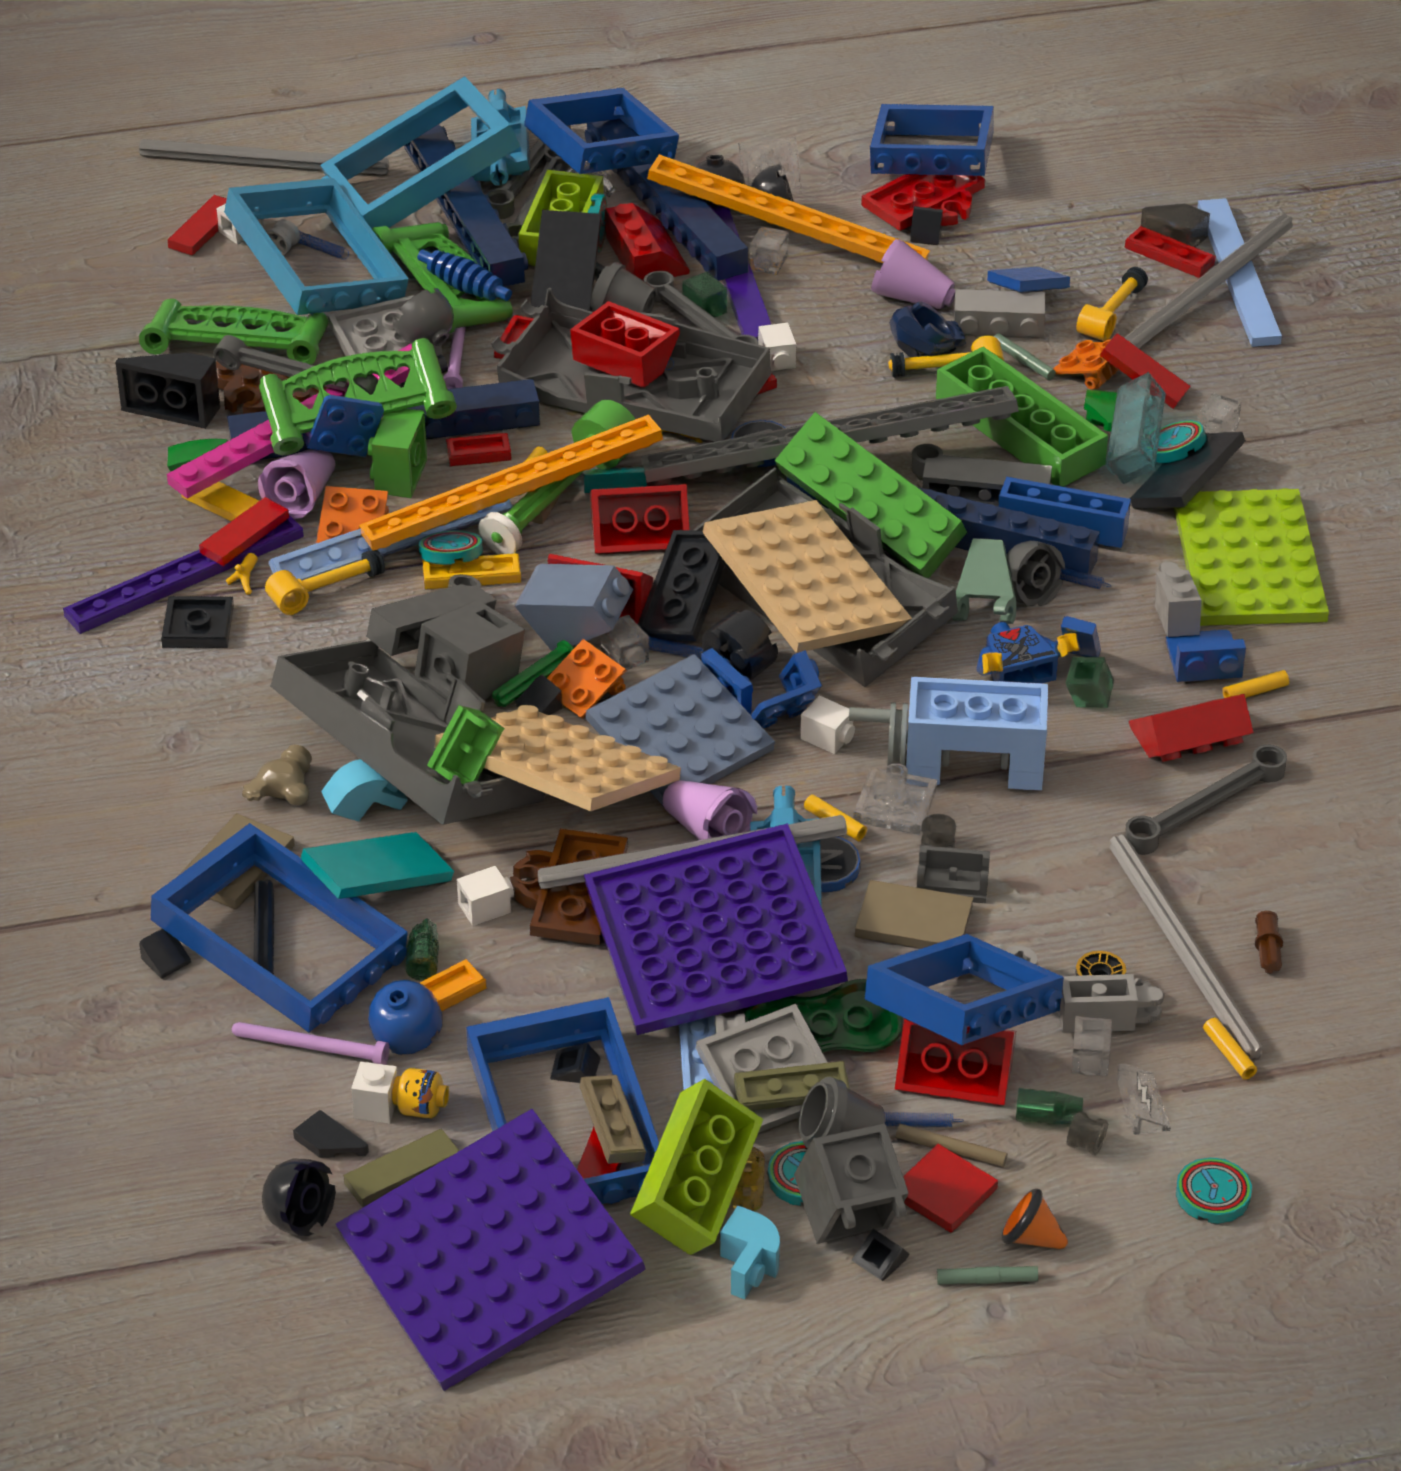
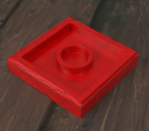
(947, 1188)

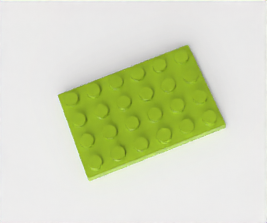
(1251, 557)

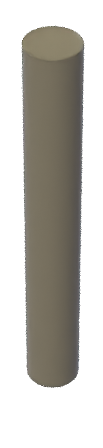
(954, 1145)

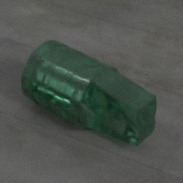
(422, 951)
(1047, 1106)

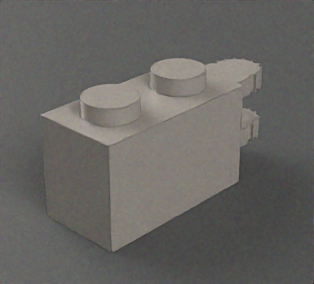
(1177, 601)
(1109, 998)

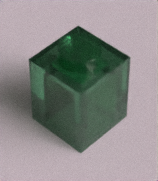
(706, 293)
(1090, 682)

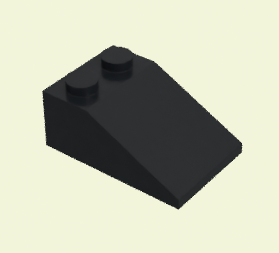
(170, 387)

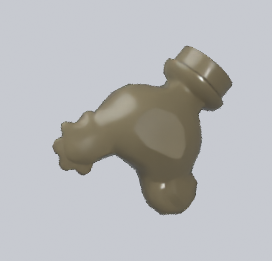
(282, 777)

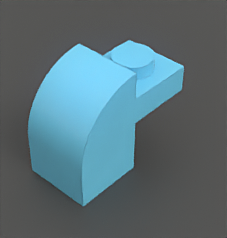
(356, 788)
(753, 1246)

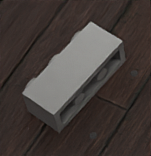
(1000, 312)

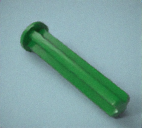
(545, 666)

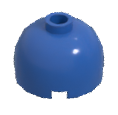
(405, 1016)

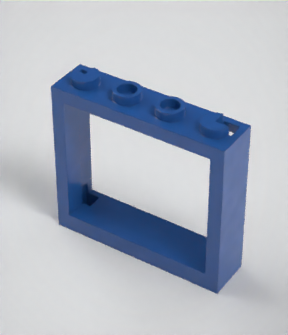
(551, 116)
(932, 120)
(904, 981)

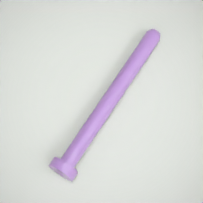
(452, 377)
(378, 1053)

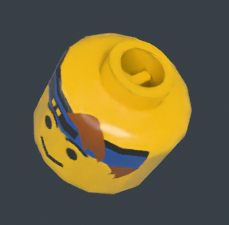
(420, 1093)

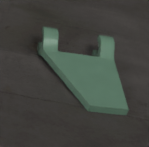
(988, 577)

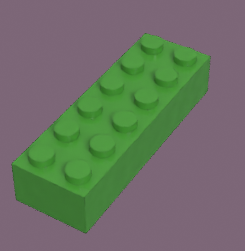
(1043, 428)
(842, 471)

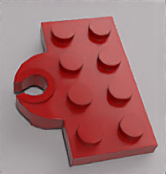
(897, 199)

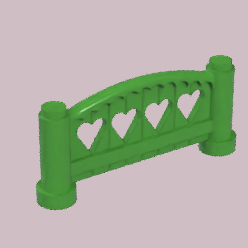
(407, 244)
(170, 325)
(422, 387)

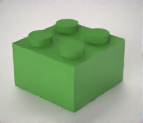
(398, 452)

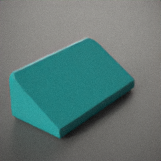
(613, 478)

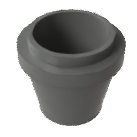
(624, 289)
(836, 1109)

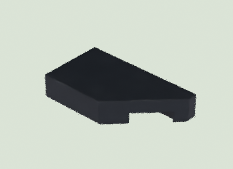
(326, 1137)

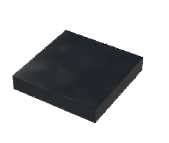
(197, 622)

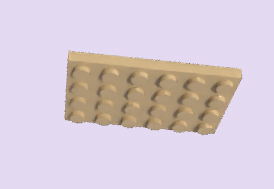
(806, 576)
(572, 760)

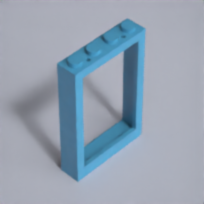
(440, 176)
(287, 199)

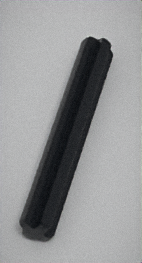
(264, 924)

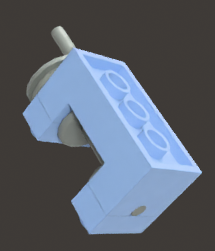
(968, 718)

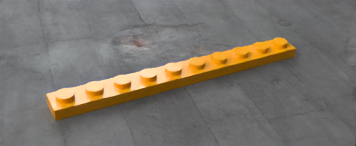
(773, 209)
(510, 482)

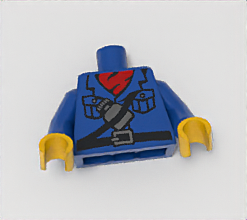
(1023, 654)

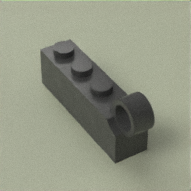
(971, 477)
(398, 624)

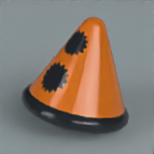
(1034, 1224)

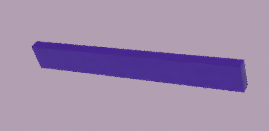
(743, 289)
(167, 580)

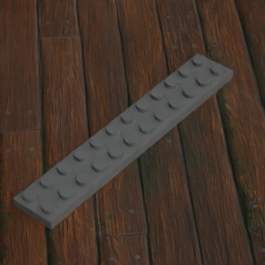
(870, 426)

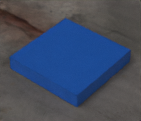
(1028, 279)

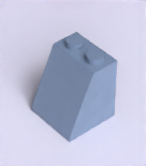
(573, 601)

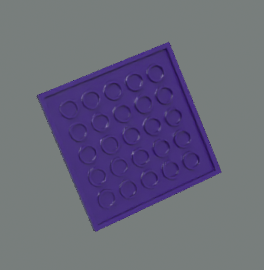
(714, 929)
(489, 1248)

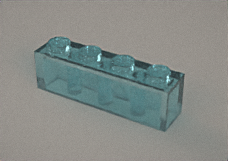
(1136, 428)

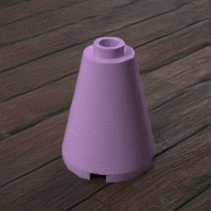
(912, 278)
(297, 480)
(709, 808)

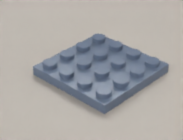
(686, 720)

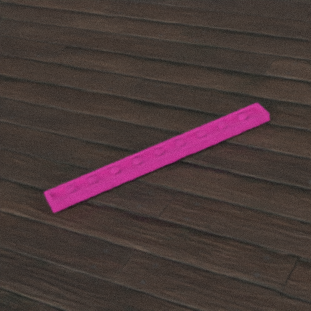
(244, 449)

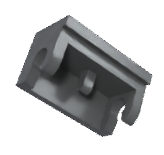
(954, 871)

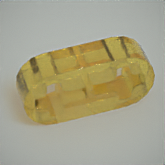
(751, 1179)

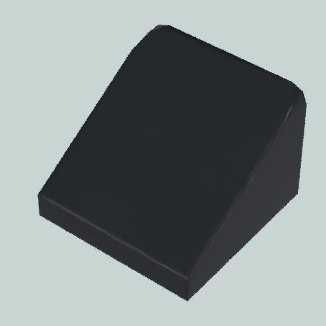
(926, 225)
(543, 695)
(163, 953)
(575, 1063)
(880, 1255)

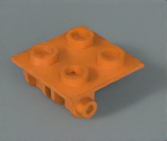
(1087, 361)
(348, 508)
(586, 678)

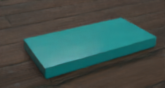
(377, 865)

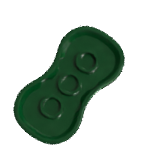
(841, 1018)

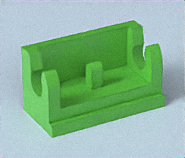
(465, 745)

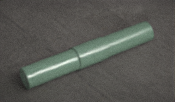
(1026, 357)
(987, 1275)

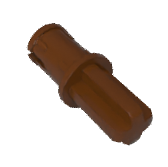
(1268, 941)

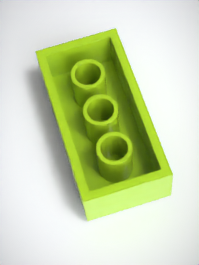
(557, 193)
(697, 1167)

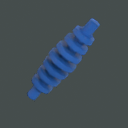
(464, 275)

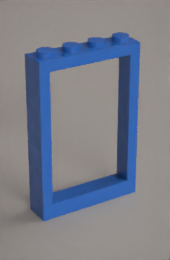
(229, 861)
(556, 1030)

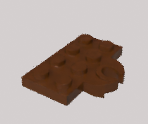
(243, 387)
(564, 910)

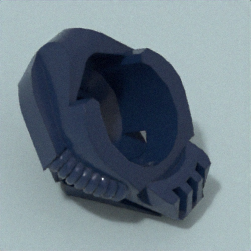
(924, 331)

